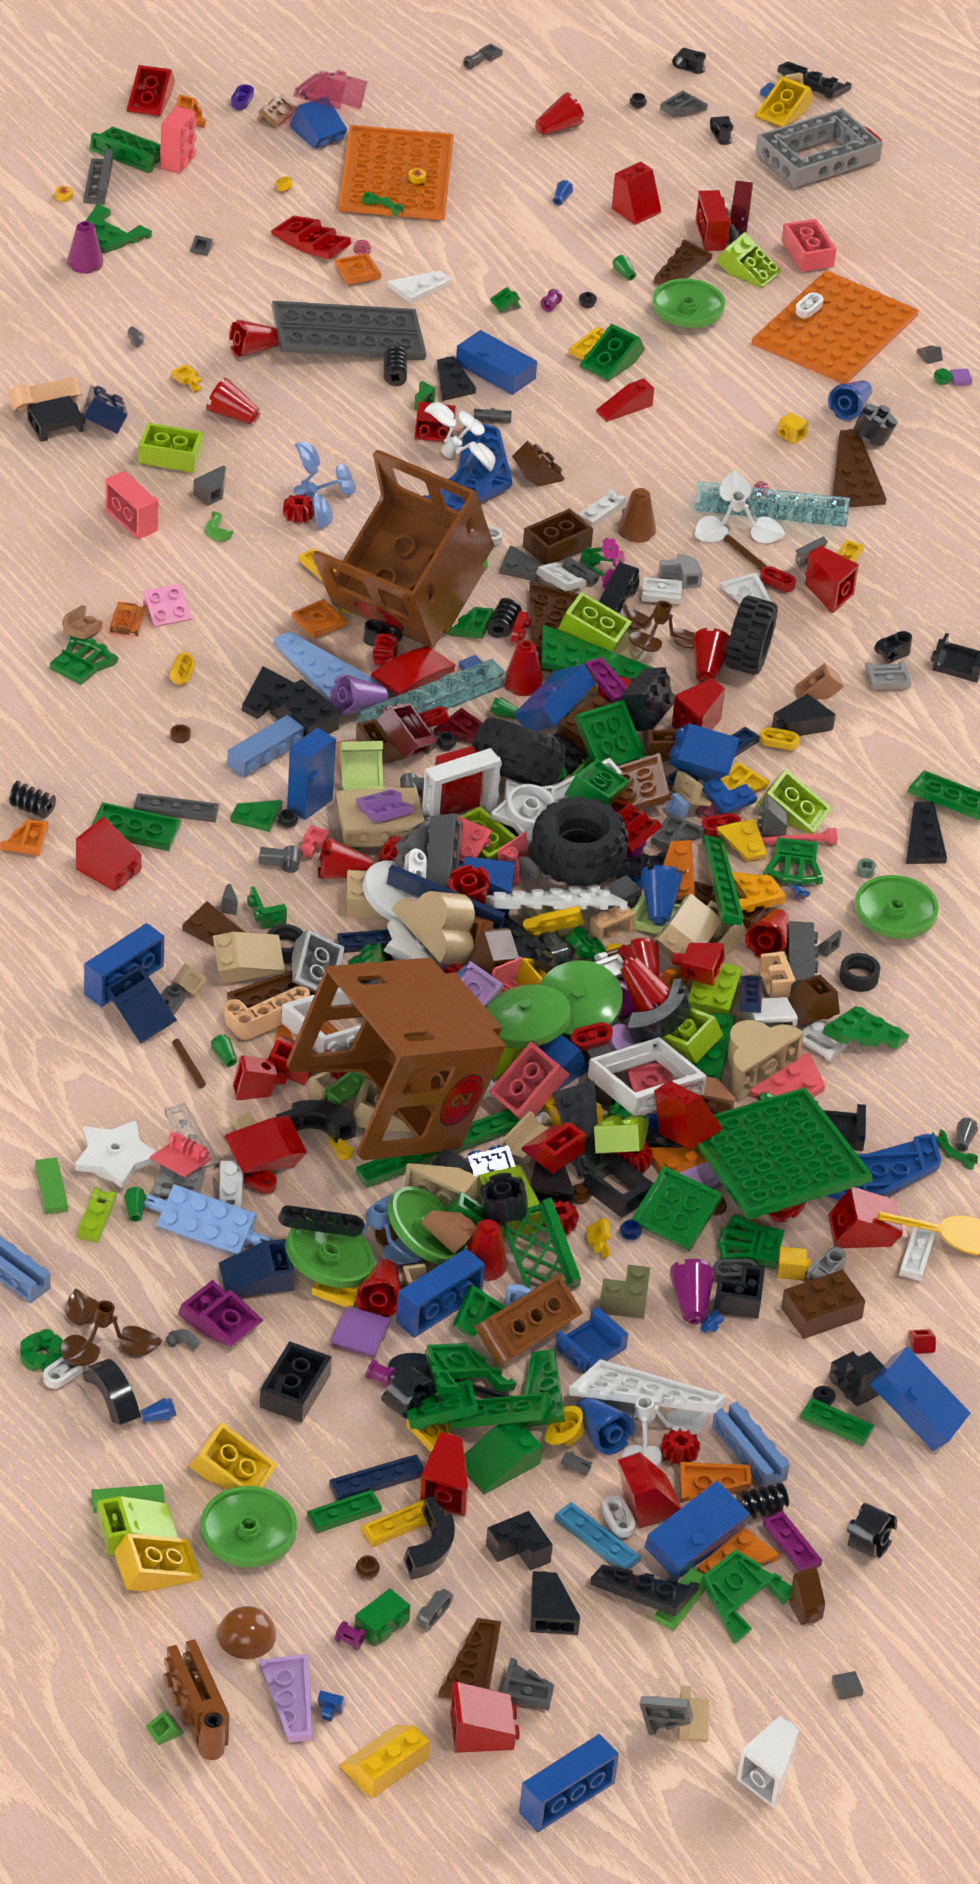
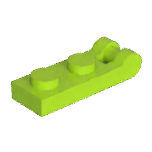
(96, 1215)

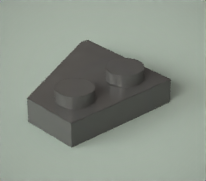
(683, 104)
(802, 553)
(676, 830)
(527, 1687)

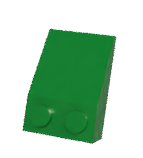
(613, 353)
(597, 782)
(502, 1456)

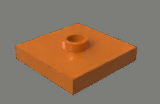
(357, 269)
(319, 618)

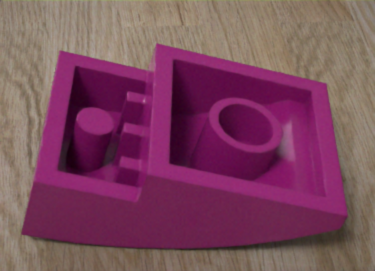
(219, 1314)

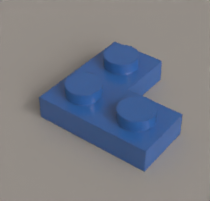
(728, 800)

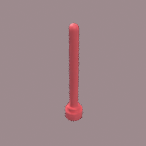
(828, 836)

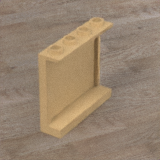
(361, 831)

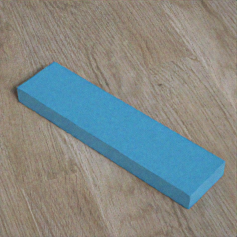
(597, 1537)

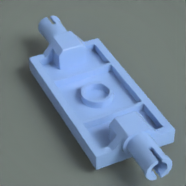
(206, 1220)

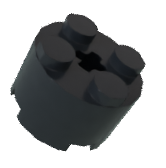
(875, 424)
(504, 1198)
(407, 1390)
(871, 1530)

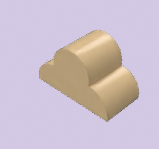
(440, 924)
(758, 1053)

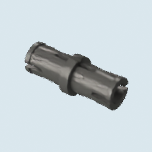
(493, 415)
(580, 570)

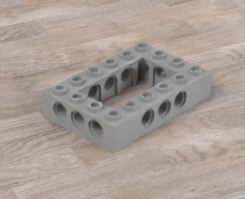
(779, 147)

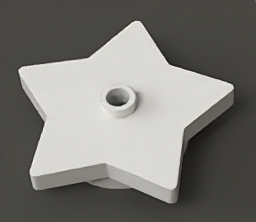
(523, 806)
(406, 945)
(114, 1153)

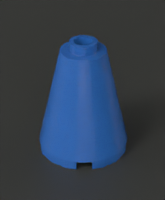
(849, 399)
(660, 891)
(606, 1425)

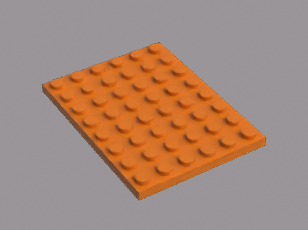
(380, 164)
(842, 333)

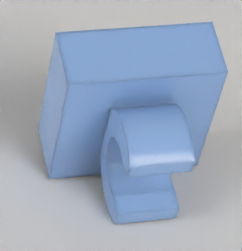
(677, 806)
(515, 1292)

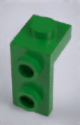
(268, 916)

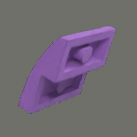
(384, 805)
(360, 1332)

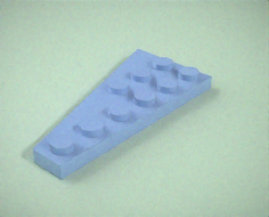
(316, 664)

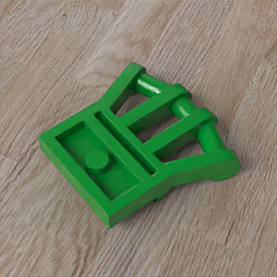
(79, 669)
(799, 853)
(764, 1242)

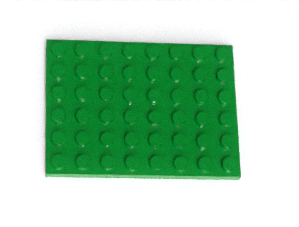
(781, 1154)

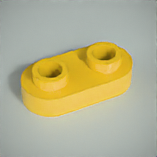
(182, 668)
(779, 738)

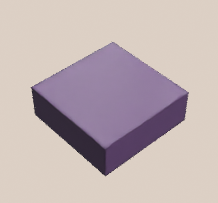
(961, 377)

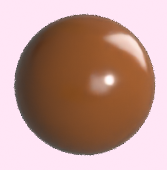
(247, 1633)

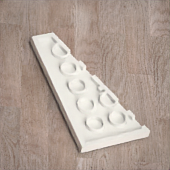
(557, 899)
(625, 1384)

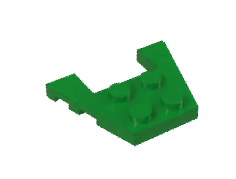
(110, 236)
(462, 1361)
(735, 1583)

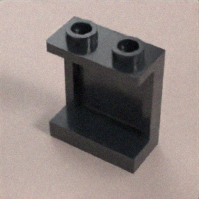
(54, 415)
(956, 660)
(851, 1125)

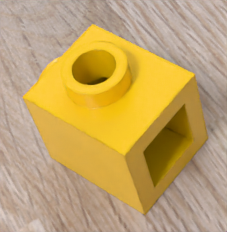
(792, 428)
(793, 1263)

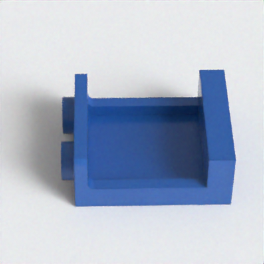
(592, 1341)

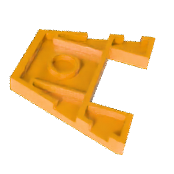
(756, 890)

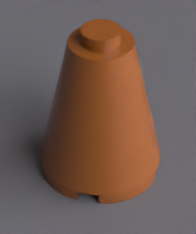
(638, 517)

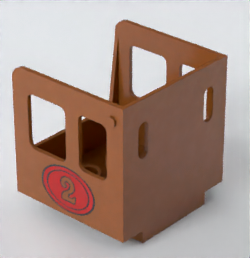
(412, 555)
(420, 1044)

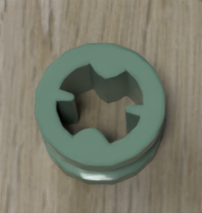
(866, 868)

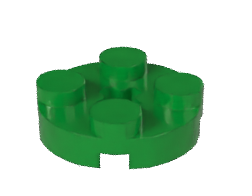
(584, 945)
(39, 1341)

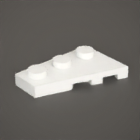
(419, 286)
(745, 586)

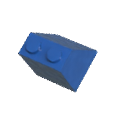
(318, 124)
(703, 752)
(500, 874)
(567, 1056)

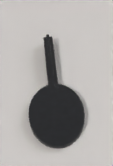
(420, 1363)

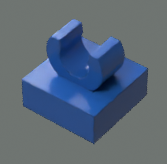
(330, 1703)

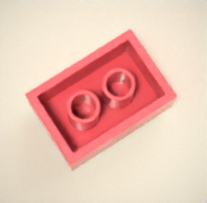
(178, 140)
(808, 245)
(131, 504)
(529, 1081)

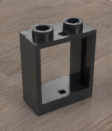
(609, 1196)

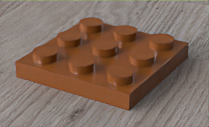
(647, 782)

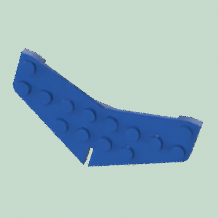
(475, 475)
(899, 1165)

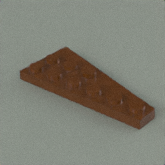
(855, 473)
(548, 609)

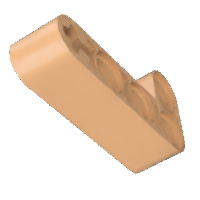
(24, 394)
(262, 1017)

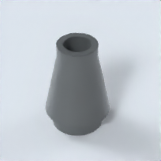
(966, 1131)

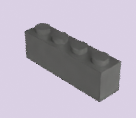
(443, 848)
(801, 950)

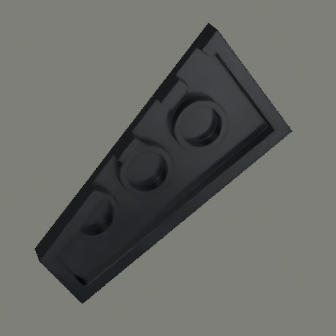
(814, 80)
(925, 836)
(579, 1107)
(645, 1589)

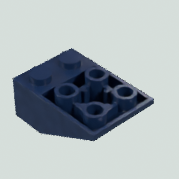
(105, 409)
(140, 1004)
(259, 1270)

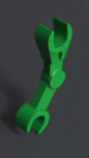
(370, 198)
(950, 1152)

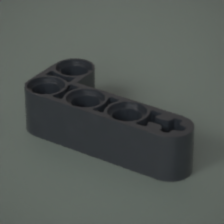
(621, 584)

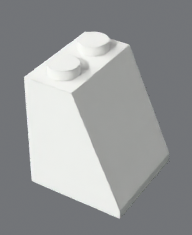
(774, 1012)
(768, 1760)

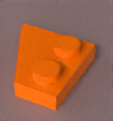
(27, 838)

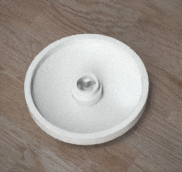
(379, 893)

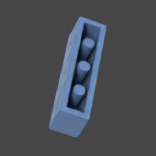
(264, 746)

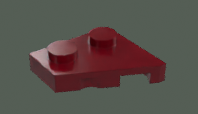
(461, 724)

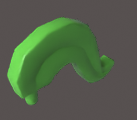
(214, 532)

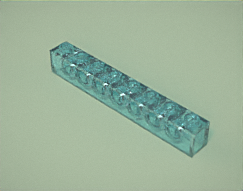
(778, 505)
(447, 691)

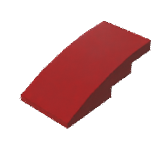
(311, 237)
(413, 670)
(637, 823)

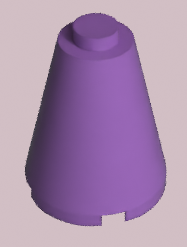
(356, 694)

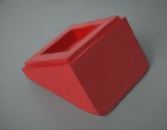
(922, 1341)

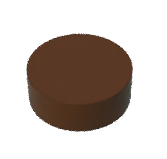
(180, 733)

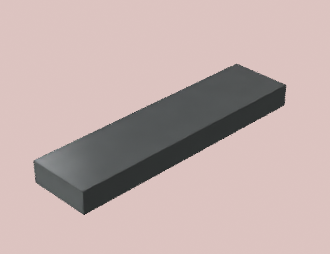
(177, 807)

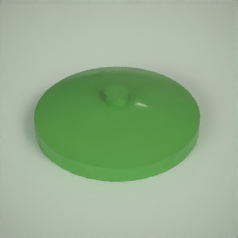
(688, 303)
(896, 906)
(590, 990)
(530, 1014)
(406, 1212)
(329, 1257)
(248, 1526)

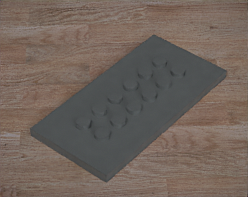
(346, 329)

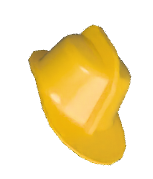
(568, 1431)

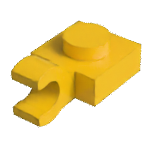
(185, 374)
(597, 1236)

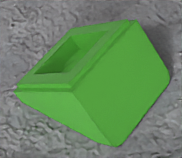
(164, 1728)

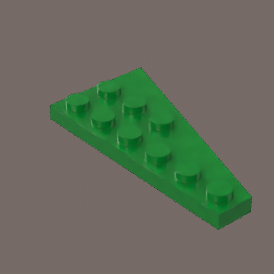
(566, 651)

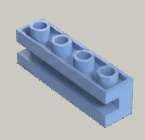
(22, 1273)
(751, 1445)

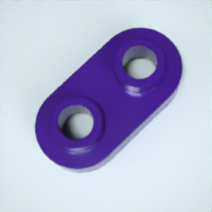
(242, 96)

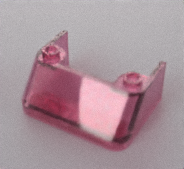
(332, 89)

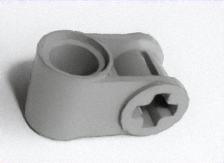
(829, 1262)

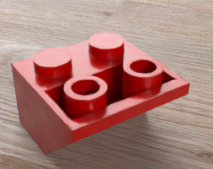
(428, 427)
(280, 1054)
(556, 1146)

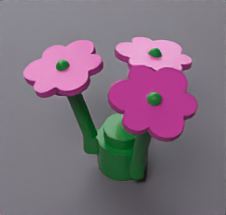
(591, 557)

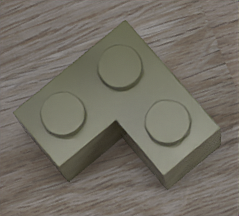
(628, 1296)

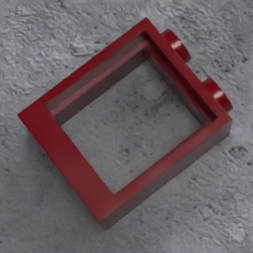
(741, 205)
(406, 729)

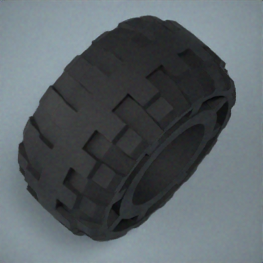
(524, 753)
(579, 841)

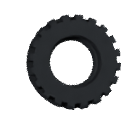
(751, 635)

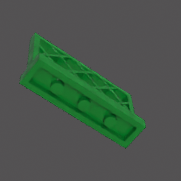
(127, 148)
(556, 1237)

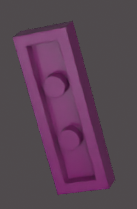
(606, 679)
(791, 1541)

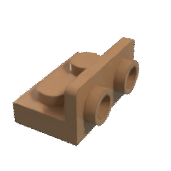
(277, 110)
(79, 625)

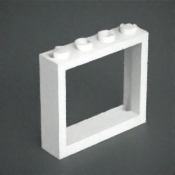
(459, 768)
(295, 1012)
(602, 1069)

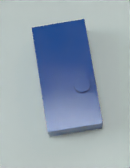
(496, 362)
(555, 698)
(311, 773)
(138, 948)
(438, 1292)
(920, 1398)
(696, 1530)
(568, 1783)

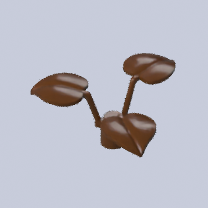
(661, 615)
(84, 1309)

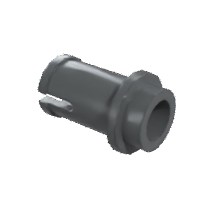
(470, 61)
(576, 1463)

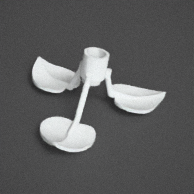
(453, 444)
(737, 490)
(646, 1411)

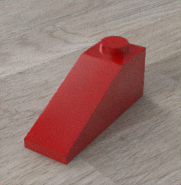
(628, 400)

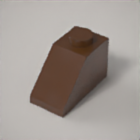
(807, 1596)

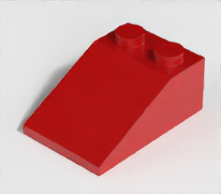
(151, 90)
(267, 1145)

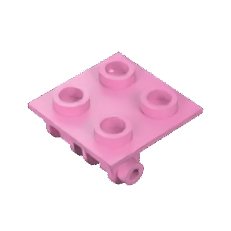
(167, 605)

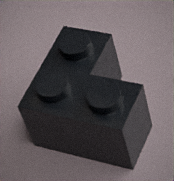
(741, 1296)
(854, 1376)
(520, 1536)

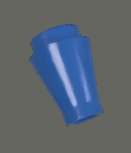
(563, 191)
(159, 1411)

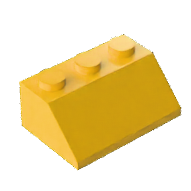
(387, 1758)

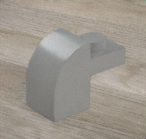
(683, 568)

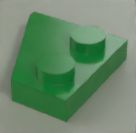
(473, 623)
(257, 814)
(475, 1309)

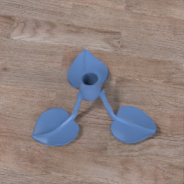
(311, 461)
(396, 1250)

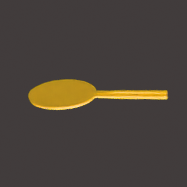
(957, 1230)

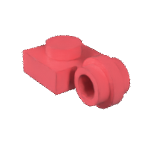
(313, 839)

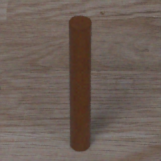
(743, 551)
(189, 1063)

